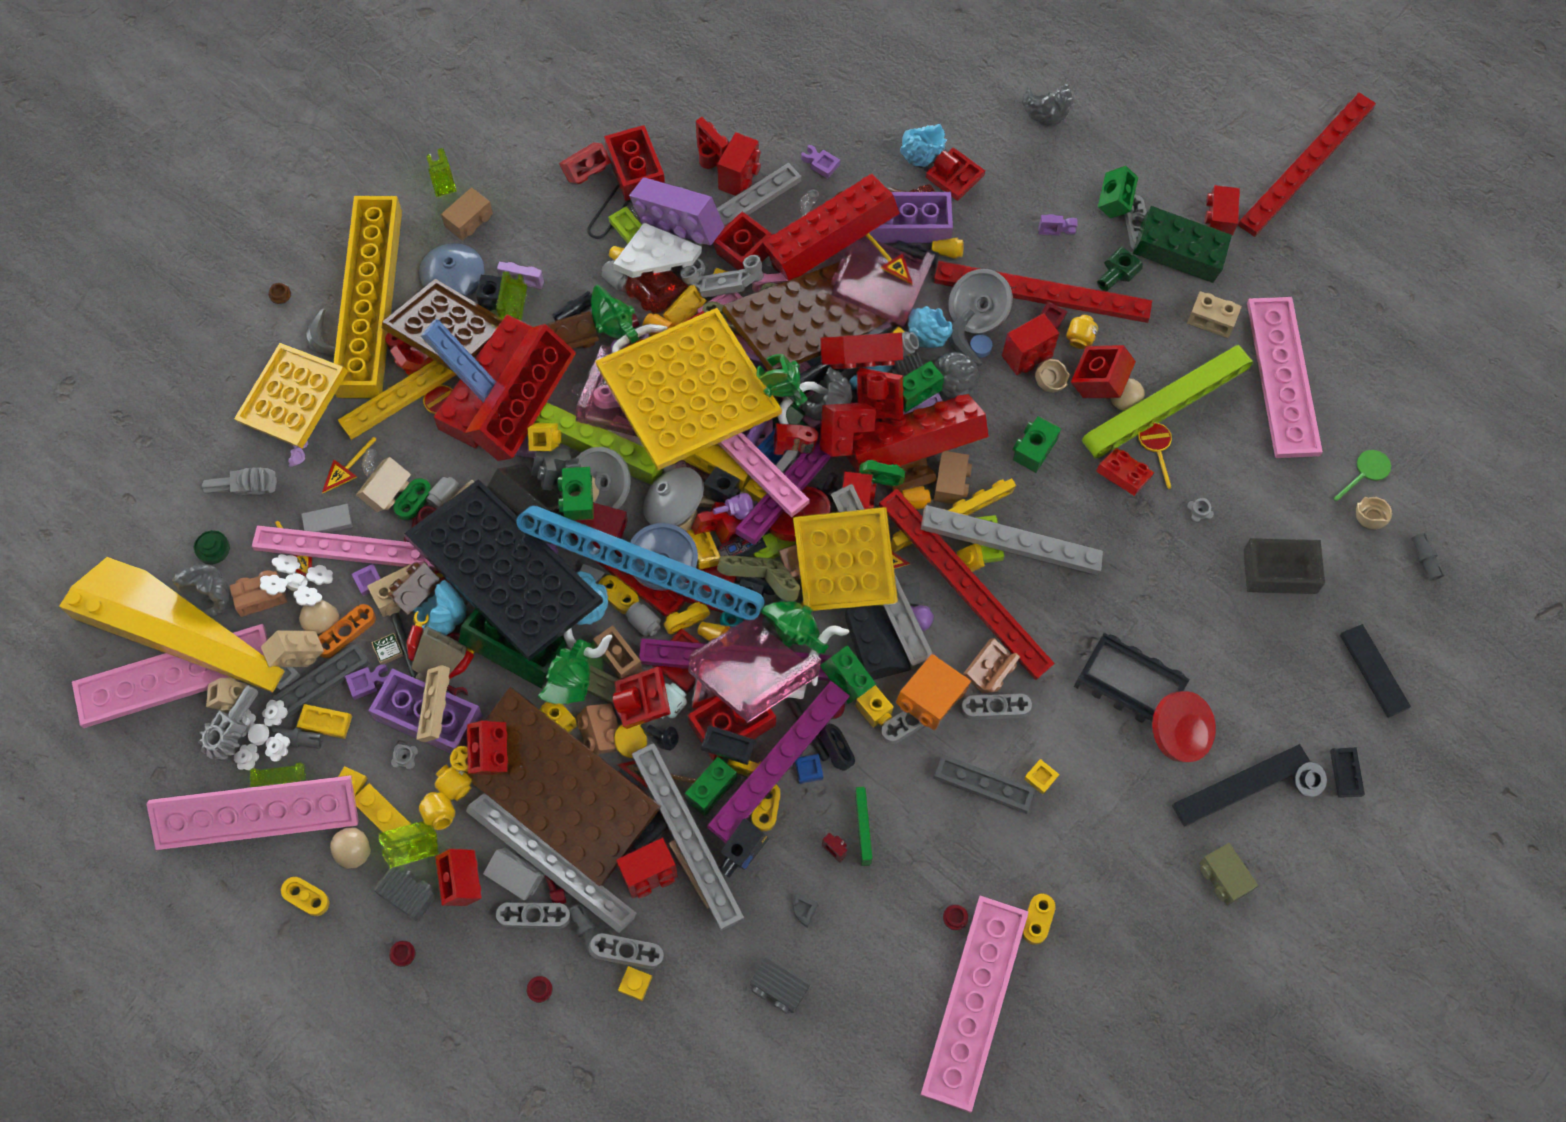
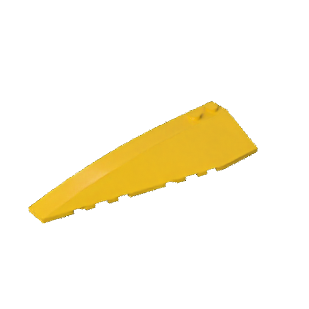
(152, 614)

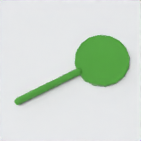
(1371, 465)

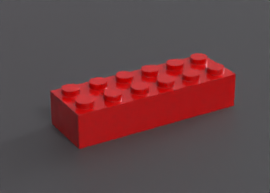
(831, 227)
(520, 392)
(462, 403)
(921, 433)

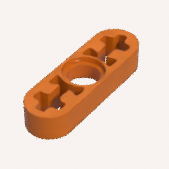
(363, 625)

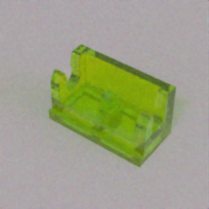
(441, 174)
(511, 296)
(277, 775)
(408, 844)

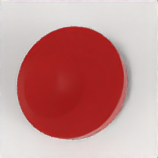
(818, 504)
(1184, 726)

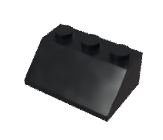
(876, 641)

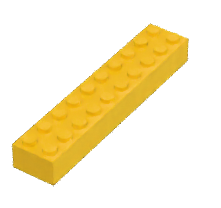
(367, 294)

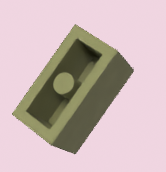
(1227, 874)

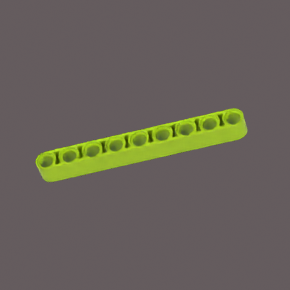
(1167, 401)

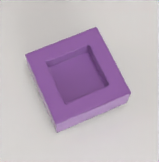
(365, 577)

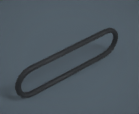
(599, 212)

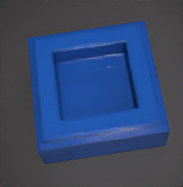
(809, 768)

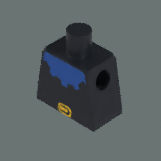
(745, 837)

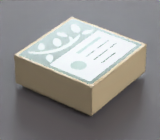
(387, 649)

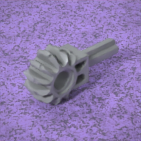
(244, 482)
(226, 728)

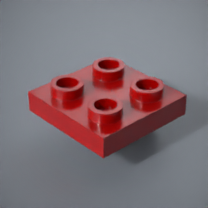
(710, 143)
(954, 173)
(881, 392)
(1125, 471)
(641, 698)

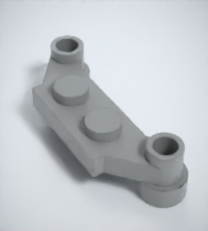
(724, 282)

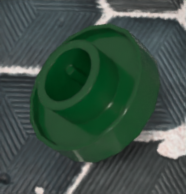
(211, 547)

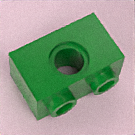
(1118, 192)
(921, 385)
(1032, 455)
(574, 480)
(848, 673)
(711, 786)

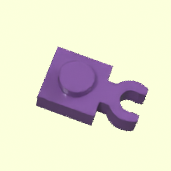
(822, 163)
(1054, 225)
(363, 681)

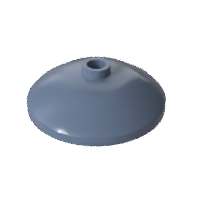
(461, 275)
(667, 541)

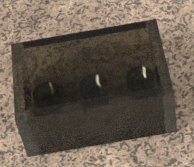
(521, 490)
(1284, 566)

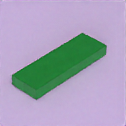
(863, 826)

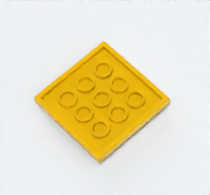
(291, 395)
(845, 559)

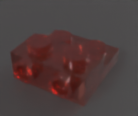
(655, 290)

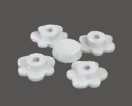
(296, 582)
(259, 734)

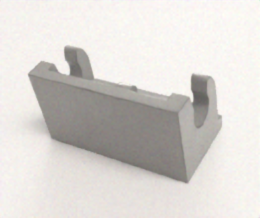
(514, 873)

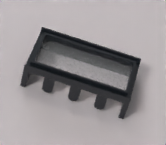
(1129, 677)

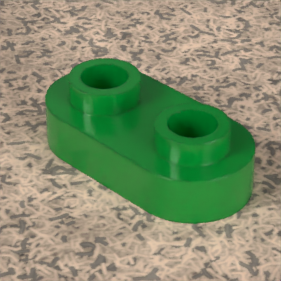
(883, 473)
(410, 499)

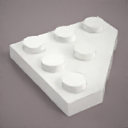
(656, 252)

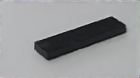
(1375, 671)

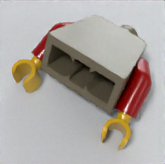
(432, 649)

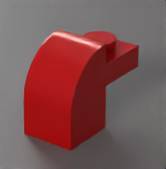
(410, 359)
(721, 523)

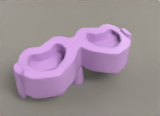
(297, 455)

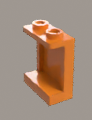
(932, 692)

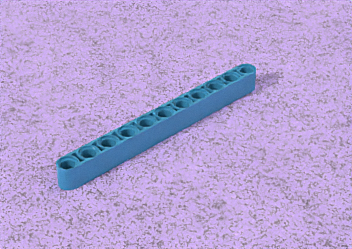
(629, 564)

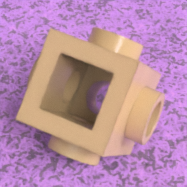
(224, 693)

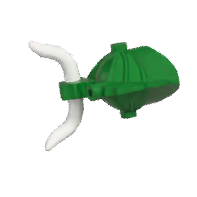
(615, 319)
(786, 383)
(799, 627)
(570, 671)

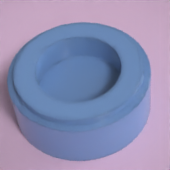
(981, 345)

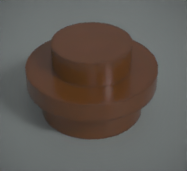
(279, 293)

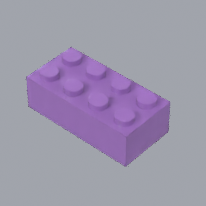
(677, 211)
(922, 218)
(400, 708)

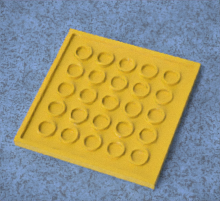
(687, 388)

